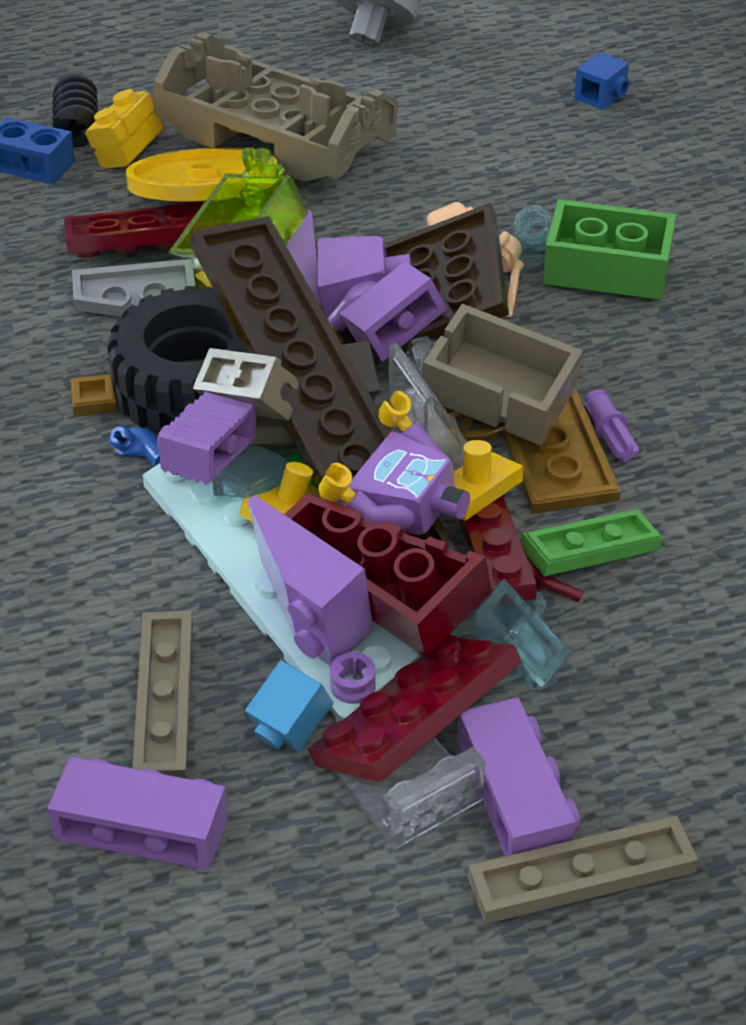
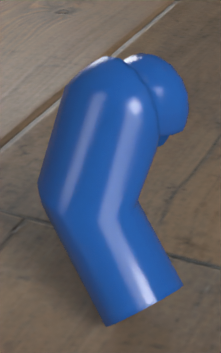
(135, 443)

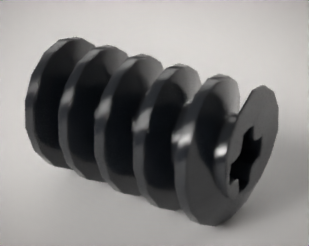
(74, 106)

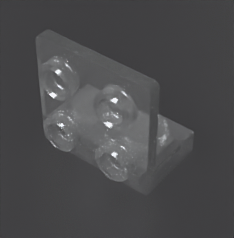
(420, 792)

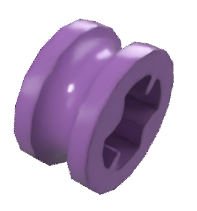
(355, 664)

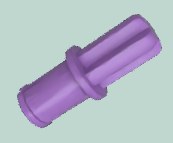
(610, 425)

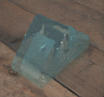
(509, 620)

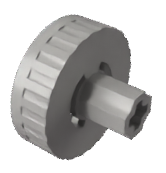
(374, 14)

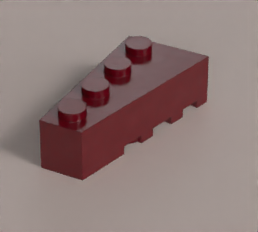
(412, 584)

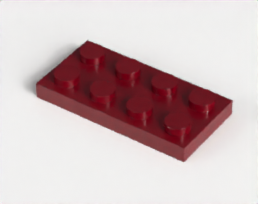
(127, 229)
(413, 707)

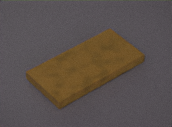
(568, 466)

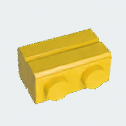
(124, 128)

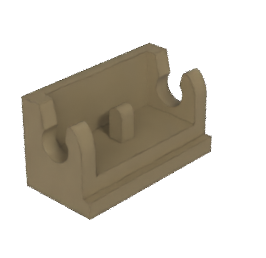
(248, 379)

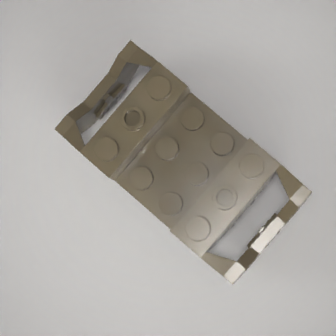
(308, 120)

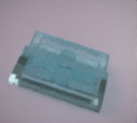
(250, 473)

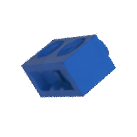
(35, 150)

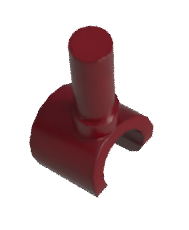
(550, 583)

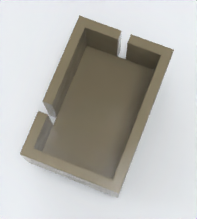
(502, 373)

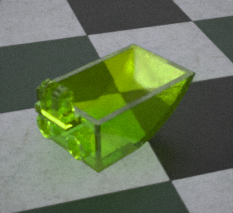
(248, 196)

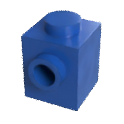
(601, 80)

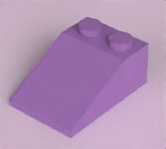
(314, 583)

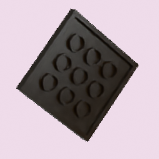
(463, 263)

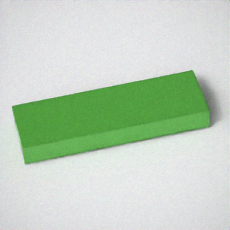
(590, 542)

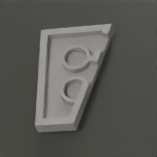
(116, 288)

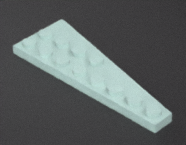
(233, 552)

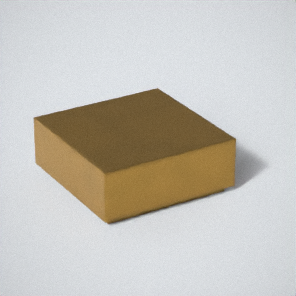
(93, 395)

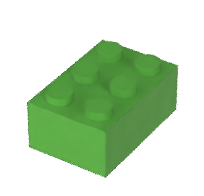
(609, 249)

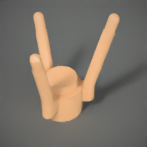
(511, 252)

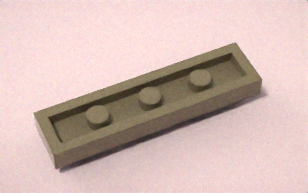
(164, 693)
(581, 869)

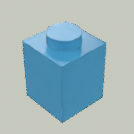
(288, 708)

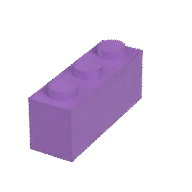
(519, 781)
(139, 812)

